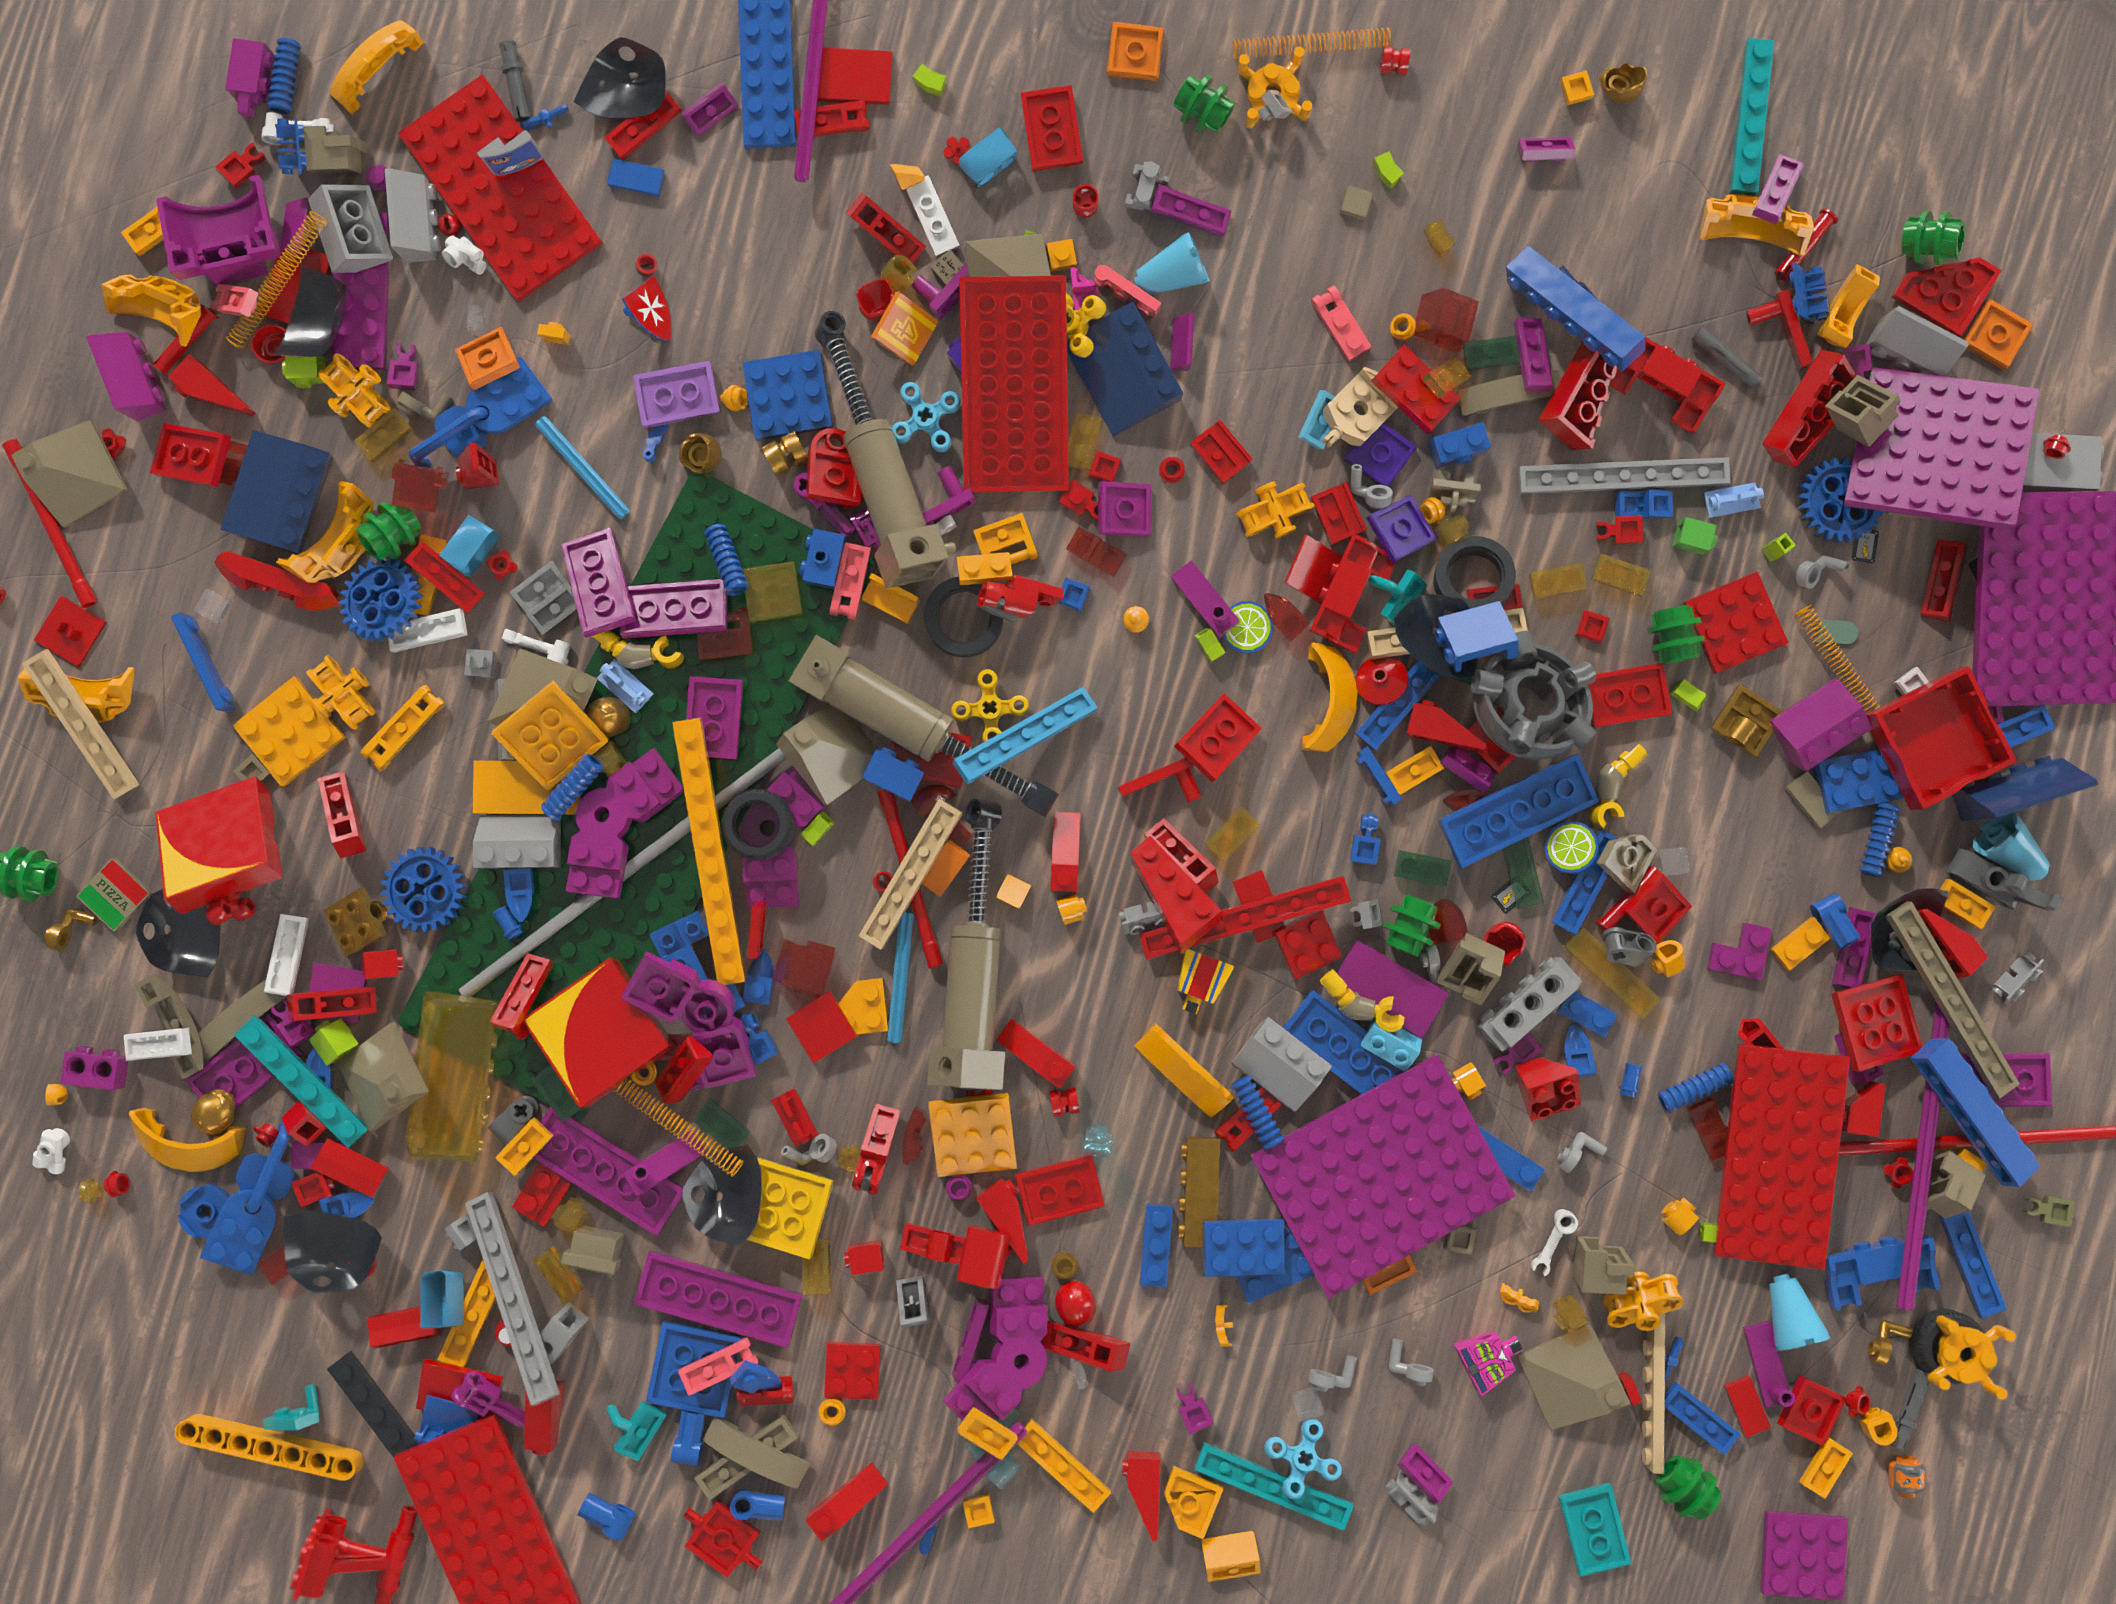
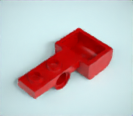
(979, 1253)

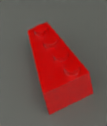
(1578, 399)
(1805, 415)
(1177, 898)

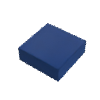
(1074, 594)

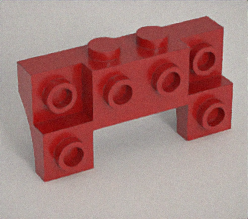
(1676, 379)
(1345, 588)

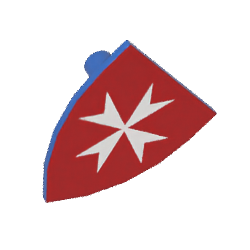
(649, 309)

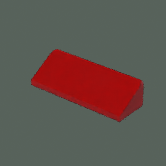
(1944, 580)
(683, 1071)

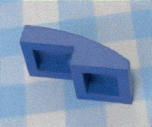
(1648, 504)

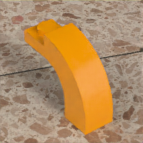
(1847, 306)

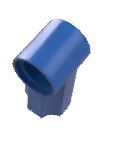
(1832, 914)
(688, 1443)
(761, 1505)
(612, 1518)

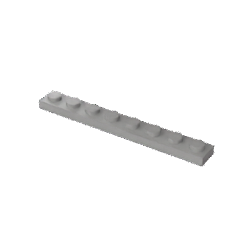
(1623, 475)
(512, 1299)

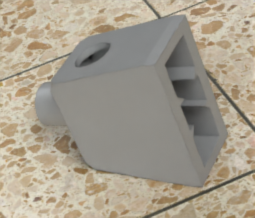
(562, 1331)

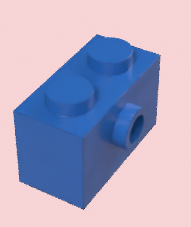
(1459, 445)
(823, 558)
(893, 774)

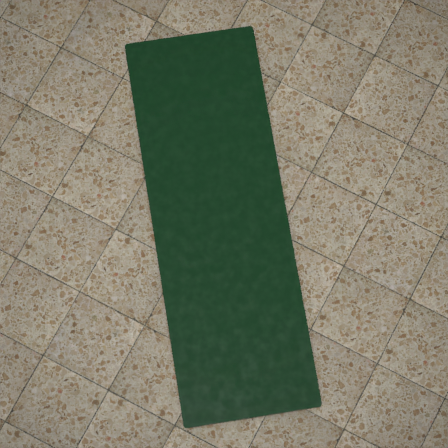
(670, 882)

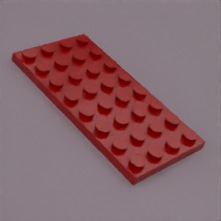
(516, 218)
(1014, 383)
(1781, 1156)
(484, 1518)

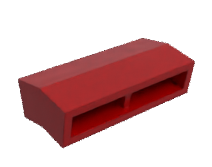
(1254, 888)
(349, 1167)
(398, 1328)

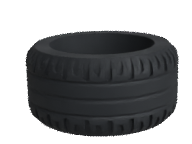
(731, 816)
(1925, 1332)

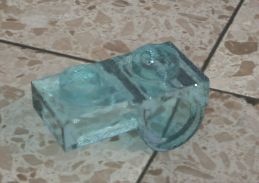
(1097, 1140)
(1003, 1471)

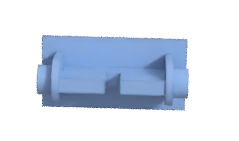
(1733, 499)
(624, 685)

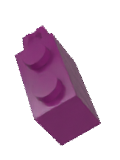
(249, 74)

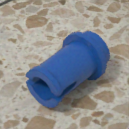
(508, 923)
(1630, 1080)

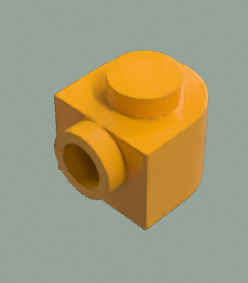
(1072, 909)
(1668, 958)
(1468, 1081)
(1679, 1216)
(1879, 1426)

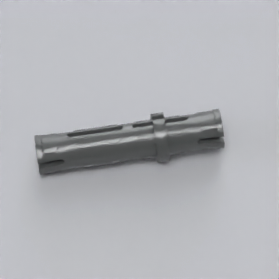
(512, 70)
(1751, 376)
(1912, 1404)

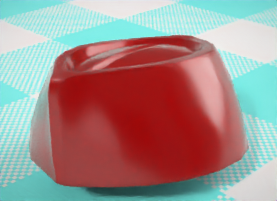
(267, 342)

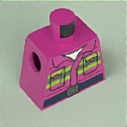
(1487, 1359)

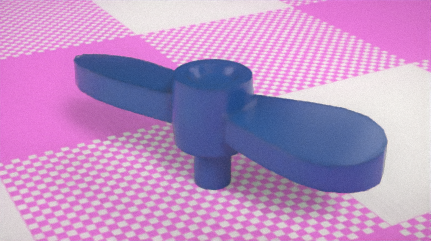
(544, 117)
(1670, 1359)
(925, 1543)

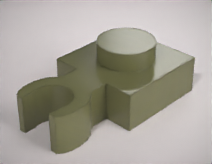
(2052, 1210)

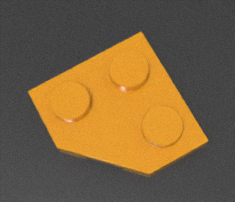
(866, 1006)
(1191, 1500)

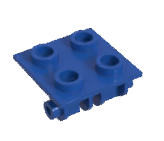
(295, 132)
(1806, 285)
(442, 1417)

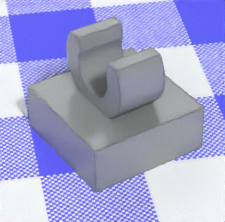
(1274, 106)
(479, 663)
(1369, 914)
(461, 1232)

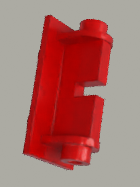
(794, 1117)
(767, 1397)

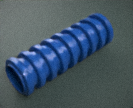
(284, 75)
(726, 559)
(571, 787)
(1879, 840)
(1695, 1087)
(1257, 1112)

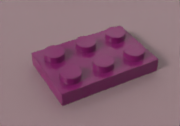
(720, 707)

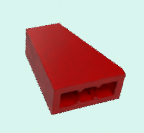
(543, 1423)

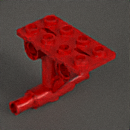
(331, 1552)

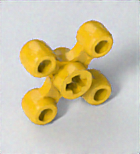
(1077, 323)
(989, 696)

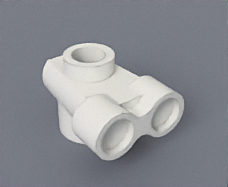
(462, 251)
(50, 1151)

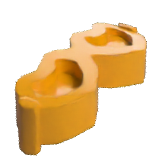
(1516, 1298)
(1220, 1325)

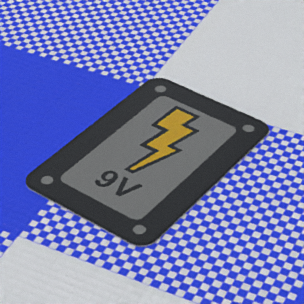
(1866, 547)
(1504, 897)

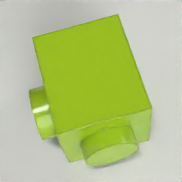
(303, 370)
(333, 1041)

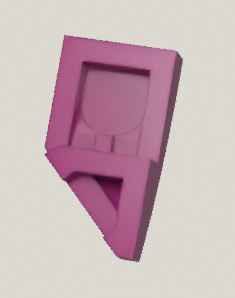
(1081, 288)

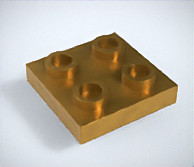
(1746, 720)
(356, 921)

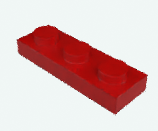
(637, 130)
(444, 577)

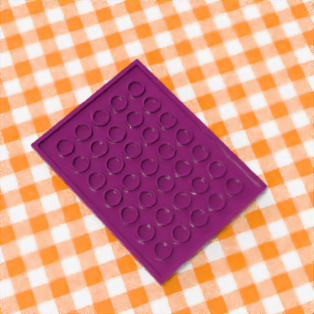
(2048, 603)
(1382, 1176)

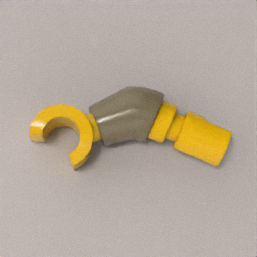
(638, 656)
(1609, 785)
(1359, 1007)

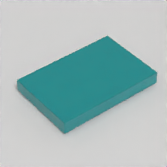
(1594, 1529)

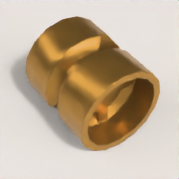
(778, 461)

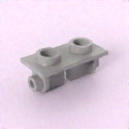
(1136, 921)
(2011, 986)
(1420, 1507)

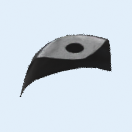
(611, 91)
(315, 315)
(1415, 632)
(188, 948)
(1887, 951)
(738, 1211)
(323, 1237)

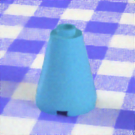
(1173, 268)
(2012, 846)
(1793, 1315)

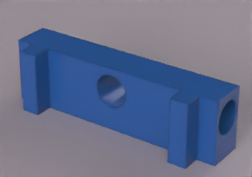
(1379, 776)

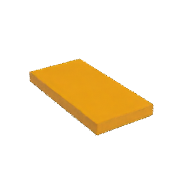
(509, 789)

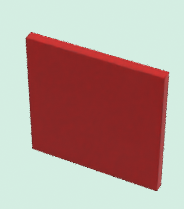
(1311, 568)
(70, 631)
(821, 1027)

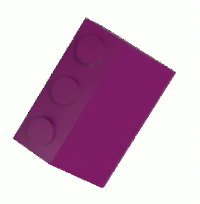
(127, 374)
(1820, 725)

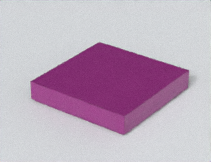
(1124, 509)
(332, 977)

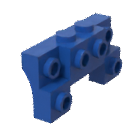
(675, 943)
(1874, 1263)

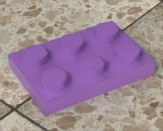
(676, 394)

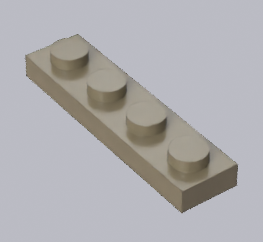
(727, 1472)

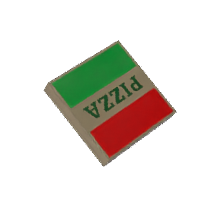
(114, 894)

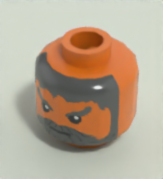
(1907, 1476)

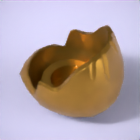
(1623, 83)
(700, 453)
(609, 715)
(213, 1112)

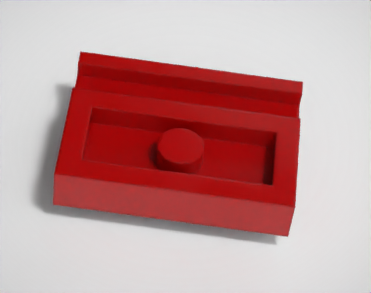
(1221, 452)
(1338, 513)
(542, 1194)

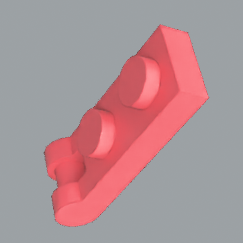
(1125, 290)
(234, 300)
(1341, 324)
(850, 580)
(715, 1367)

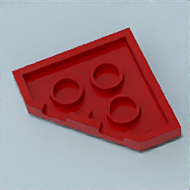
(1948, 292)

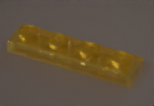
(1612, 975)

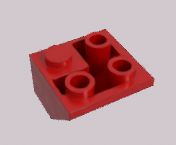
(1547, 1087)

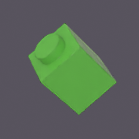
(1695, 536)

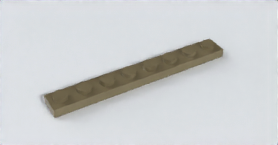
(1952, 1000)

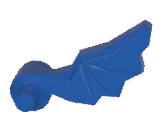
(654, 439)

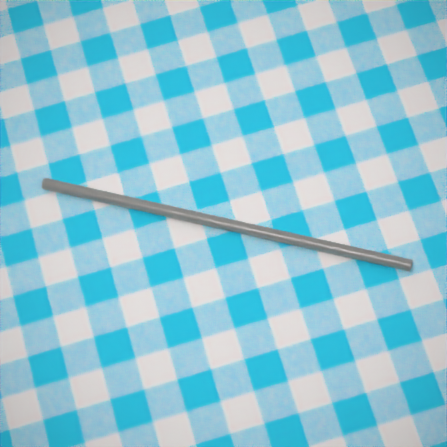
(632, 867)

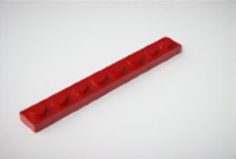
(1257, 914)

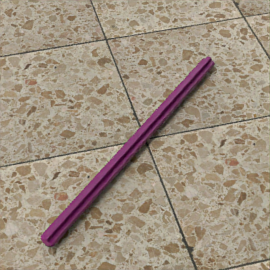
(810, 91)
(1920, 1181)
(923, 1523)

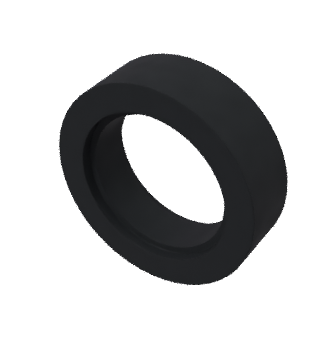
(1480, 547)
(949, 646)

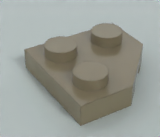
(1627, 860)

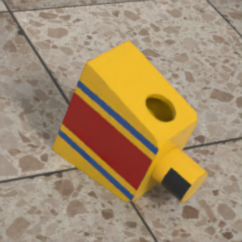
(1201, 979)

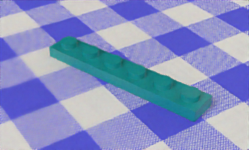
(1751, 116)
(301, 1081)
(1269, 1484)

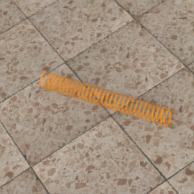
(1285, 40)
(281, 281)
(1804, 611)
(678, 1125)

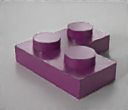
(1748, 958)

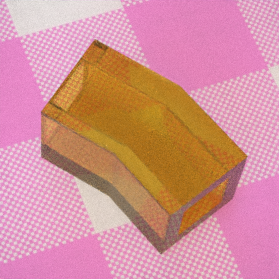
(1438, 237)

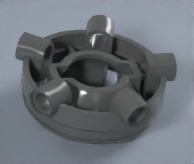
(1548, 675)

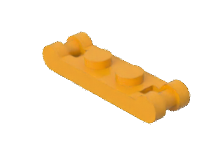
(402, 727)

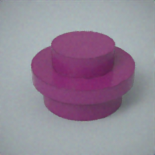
(376, 178)
(959, 1187)

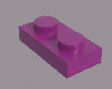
(1546, 148)
(1468, 768)
(1425, 1473)

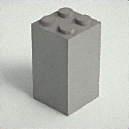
(2074, 473)

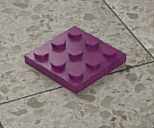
(1804, 1555)

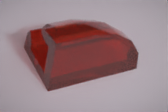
(927, 797)
(1452, 922)

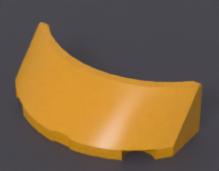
(369, 59)
(1734, 219)
(155, 299)
(339, 545)
(102, 697)
(1342, 699)
(1183, 1071)
(182, 1155)

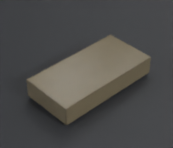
(1808, 796)

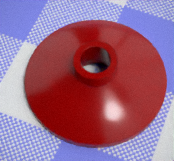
(1385, 690)

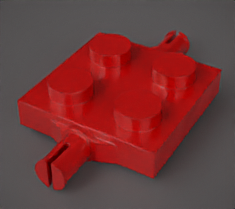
(722, 1539)

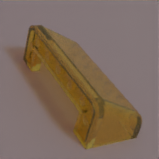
(455, 1066)

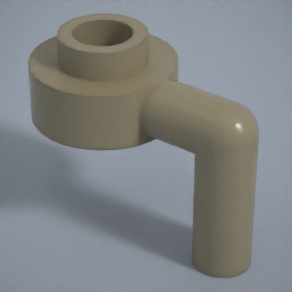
(412, 406)

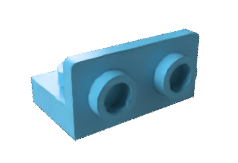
(1395, 1047)

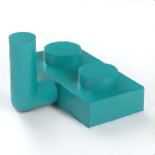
(1409, 587)
(298, 1418)
(637, 1431)

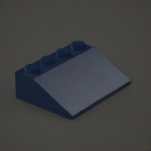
(1126, 371)
(277, 492)
(2020, 788)

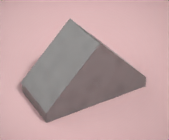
(912, 1301)

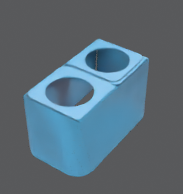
(988, 157)
(469, 546)
(433, 1311)

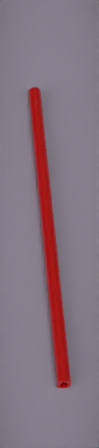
(1962, 1141)

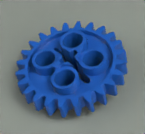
(1817, 496)
(381, 599)
(412, 869)

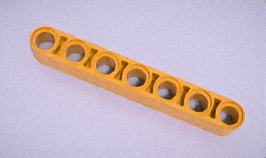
(258, 1451)

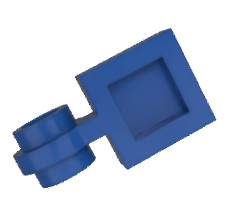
(1366, 848)
(761, 1043)

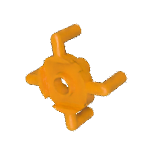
(1273, 76)
(1981, 1360)

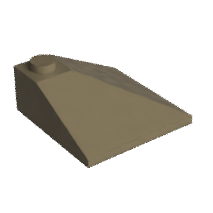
(1007, 256)
(70, 472)
(533, 673)
(827, 752)
(382, 1077)
(1572, 1378)

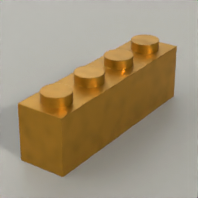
(1201, 1187)

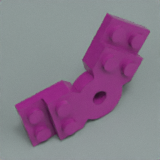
(598, 850)
(777, 878)
(677, 992)
(1019, 1325)

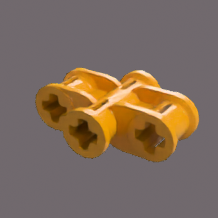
(354, 390)
(1275, 510)
(340, 692)
(1643, 1301)

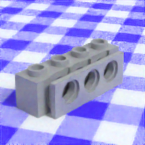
(1564, 984)

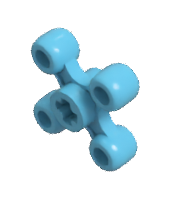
(920, 408)
(1314, 1463)

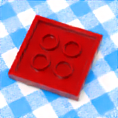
(1737, 622)
(1877, 1022)

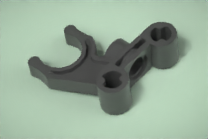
(2007, 889)

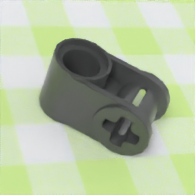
(1628, 946)
(512, 1120)

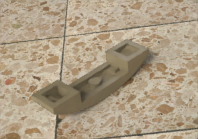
(1500, 393)
(174, 1016)
(221, 1030)
(755, 1454)

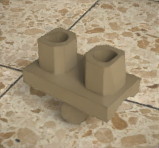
(1454, 492)

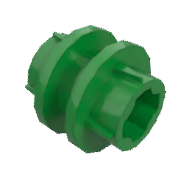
(1204, 104)
(1928, 237)
(383, 534)
(1676, 634)
(27, 874)
(1411, 925)
(1688, 1487)

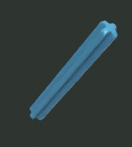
(582, 467)
(900, 978)

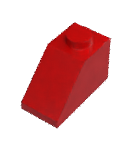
(1864, 1110)

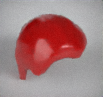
(874, 299)
(1508, 938)
(1075, 1303)

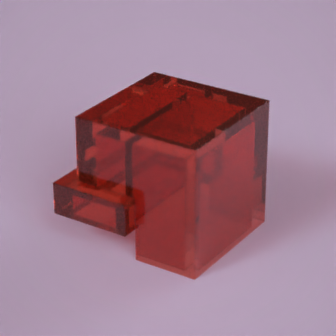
(1446, 318)
(418, 486)
(804, 966)

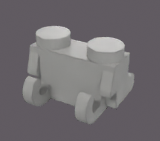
(1145, 186)

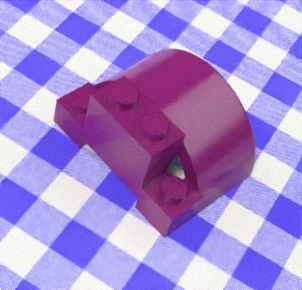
(220, 240)

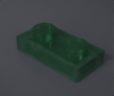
(1490, 353)
(1422, 868)
(556, 1093)
(721, 1125)

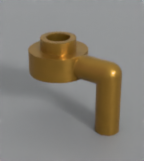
(59, 934)
(1881, 1346)

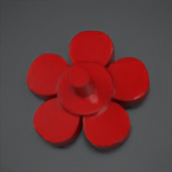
(956, 149)

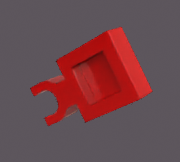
(238, 168)
(1079, 499)
(1626, 530)

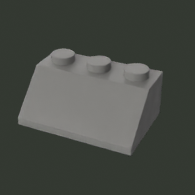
(412, 215)
(353, 227)
(1915, 343)
(517, 842)
(1281, 1064)

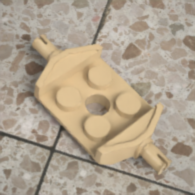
(1346, 422)

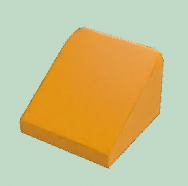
(907, 175)
(1013, 891)

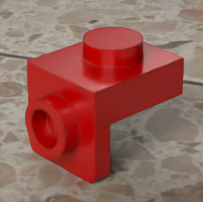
(313, 1188)

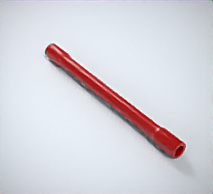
(79, 583)
(929, 944)

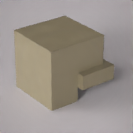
(332, 153)
(1863, 410)
(1473, 969)
(1953, 1185)
(595, 1251)
(1601, 1267)

